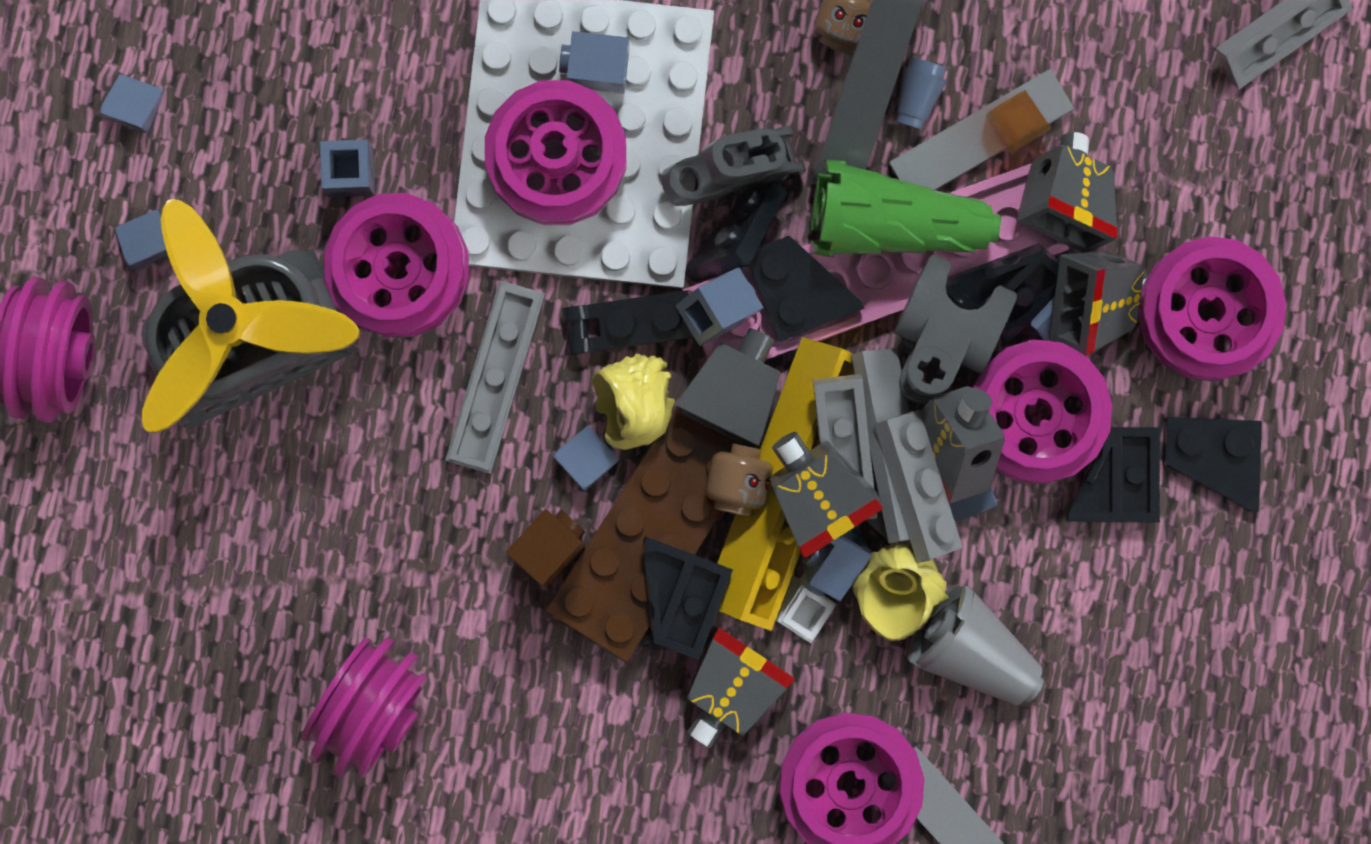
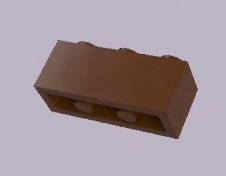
(548, 546)

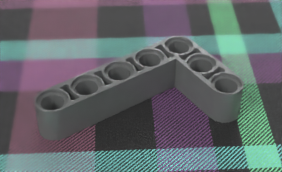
(869, 82)

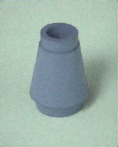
(919, 91)

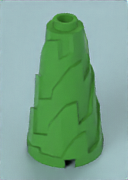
(879, 214)

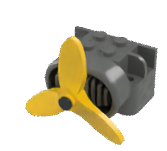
(234, 325)

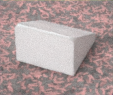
(804, 611)

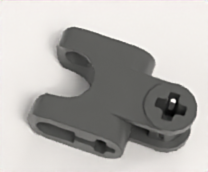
(734, 165)
(945, 333)

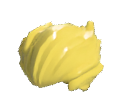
(634, 400)
(898, 592)

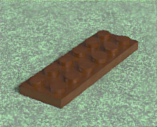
(662, 500)

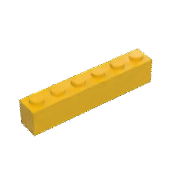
(762, 545)

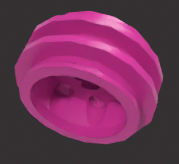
(598, 180)
(352, 244)
(1259, 293)
(44, 348)
(1075, 378)
(365, 708)
(892, 754)

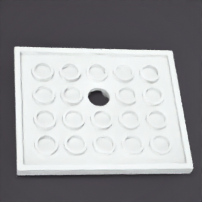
(639, 231)

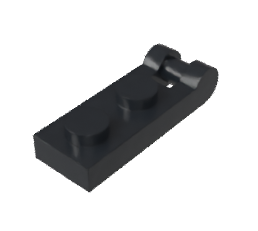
(626, 323)

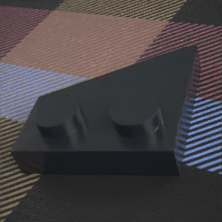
(1027, 272)
(798, 289)
(1122, 480)

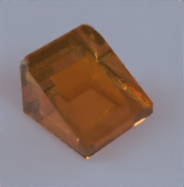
(1018, 122)

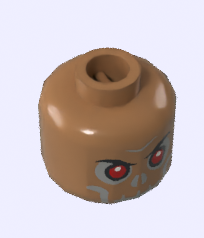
(841, 23)
(739, 480)

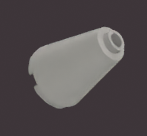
(976, 650)

